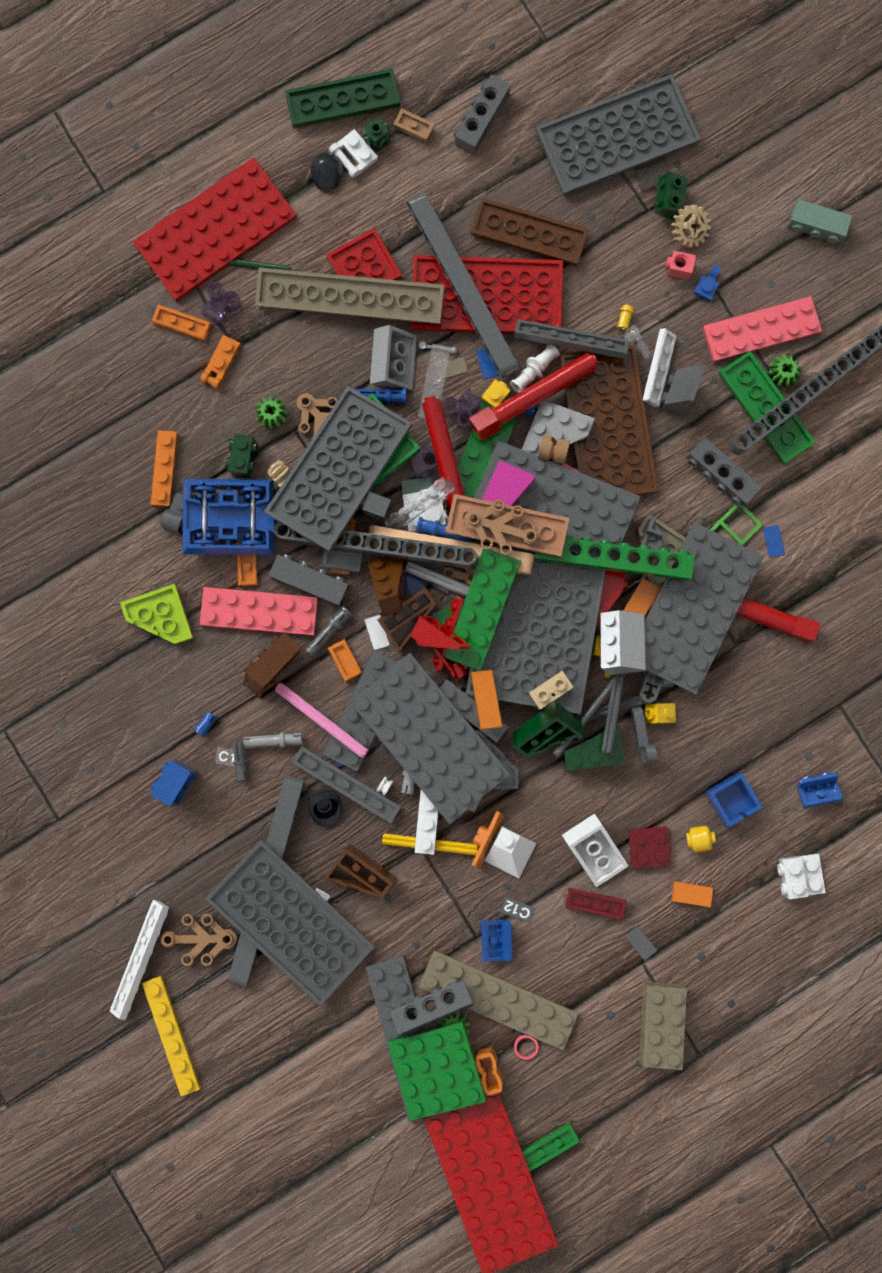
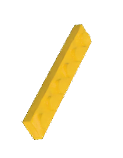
(171, 1036)

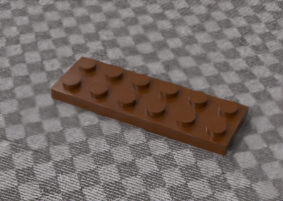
(529, 231)

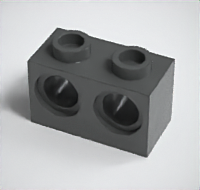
(376, 507)

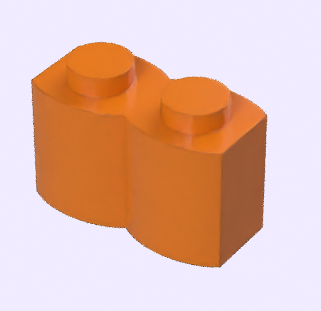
(491, 1074)

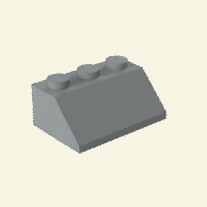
(393, 358)
(623, 642)

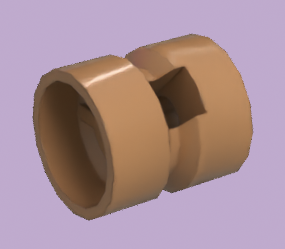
(554, 449)

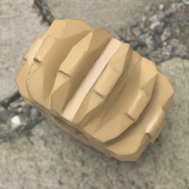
(279, 472)

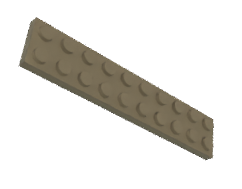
(350, 295)

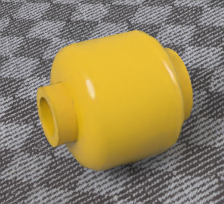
(700, 839)

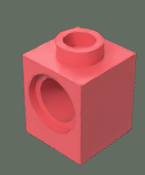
(685, 259)

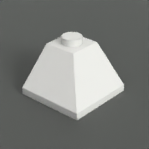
(510, 852)

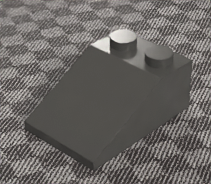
(682, 389)

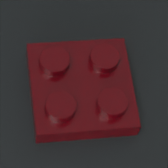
(649, 847)

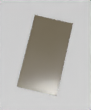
(456, 367)

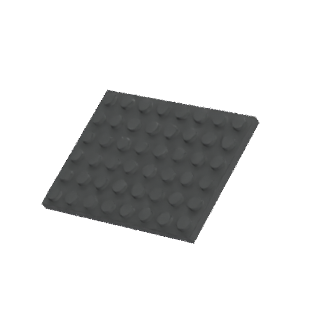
(545, 631)

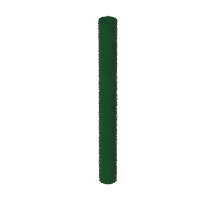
(256, 265)

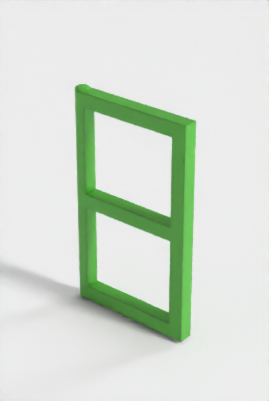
(726, 528)

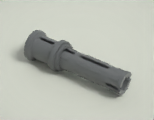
(334, 621)

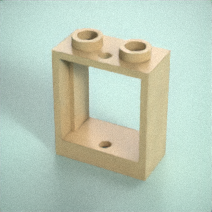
(557, 684)

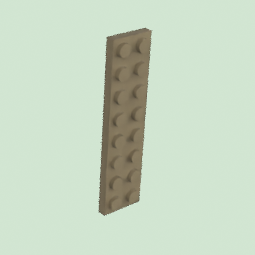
(502, 1000)

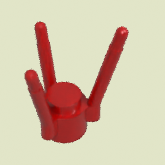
(456, 669)

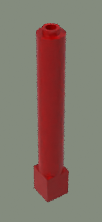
(489, 420)
(442, 445)
(794, 626)

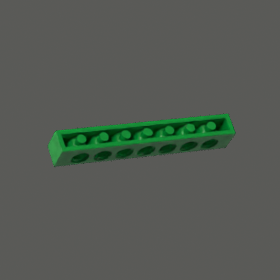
(683, 558)

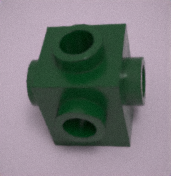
(376, 134)

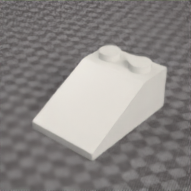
(595, 850)

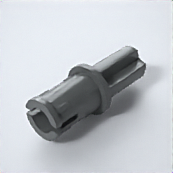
(240, 761)

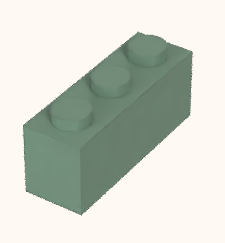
(819, 221)

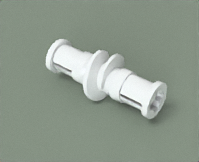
(534, 368)

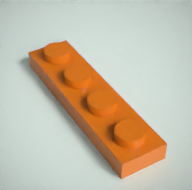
(164, 468)

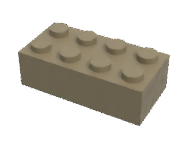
(663, 1025)

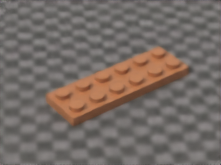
(550, 527)

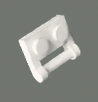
(358, 151)

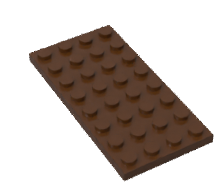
(619, 440)

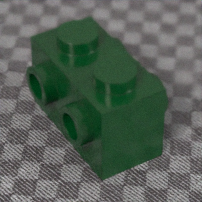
(670, 195)
(242, 455)

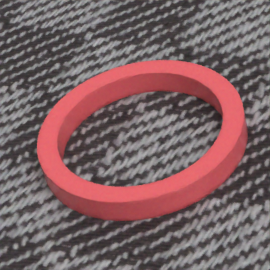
(526, 1057)

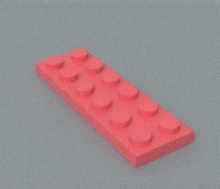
(762, 329)
(258, 611)

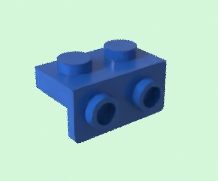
(819, 790)
(496, 940)

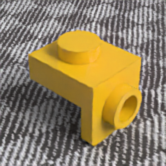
(496, 393)
(660, 713)

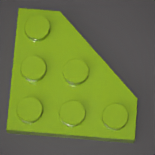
(160, 614)

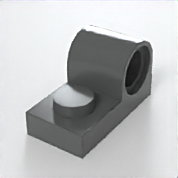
(173, 518)

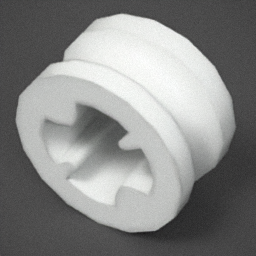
(384, 786)

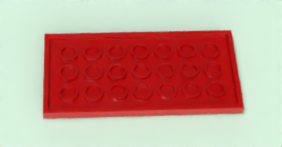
(214, 229)
(508, 287)
(491, 1184)

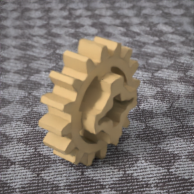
(689, 235)

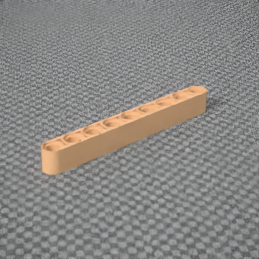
(526, 558)

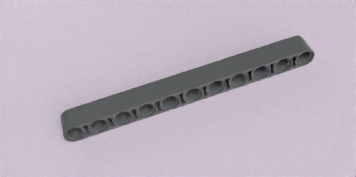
(462, 285)
(804, 393)
(384, 547)
(277, 841)

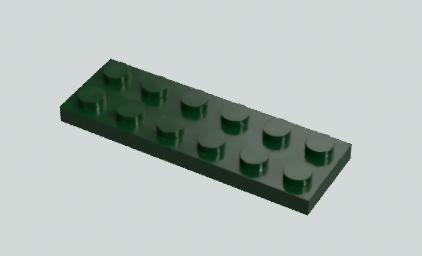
(342, 98)

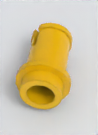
(625, 317)

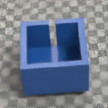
(170, 785)
(732, 798)

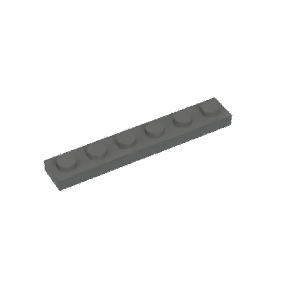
(571, 339)
(346, 784)

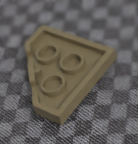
(671, 540)

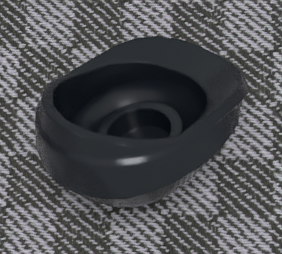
(326, 171)
(325, 807)

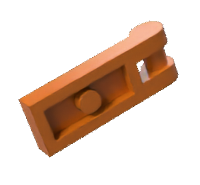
(220, 362)

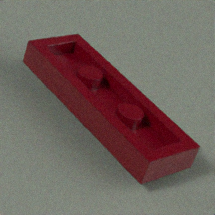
(595, 903)

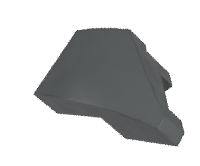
(653, 536)

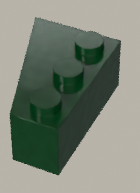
(547, 729)
(589, 754)

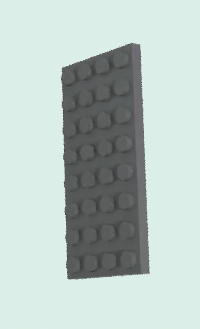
(617, 134)
(338, 468)
(592, 505)
(696, 614)
(430, 738)
(289, 922)

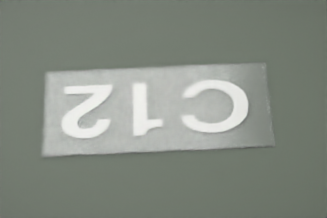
(225, 756)

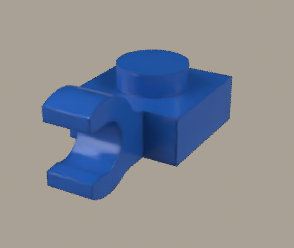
(708, 285)

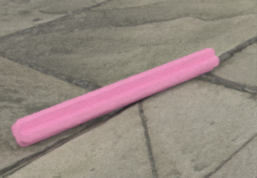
(321, 720)

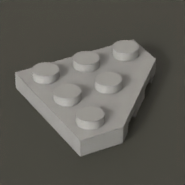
(559, 423)

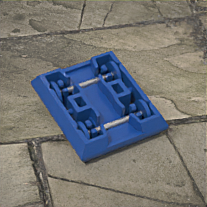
(227, 517)

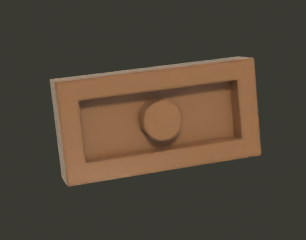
(413, 125)

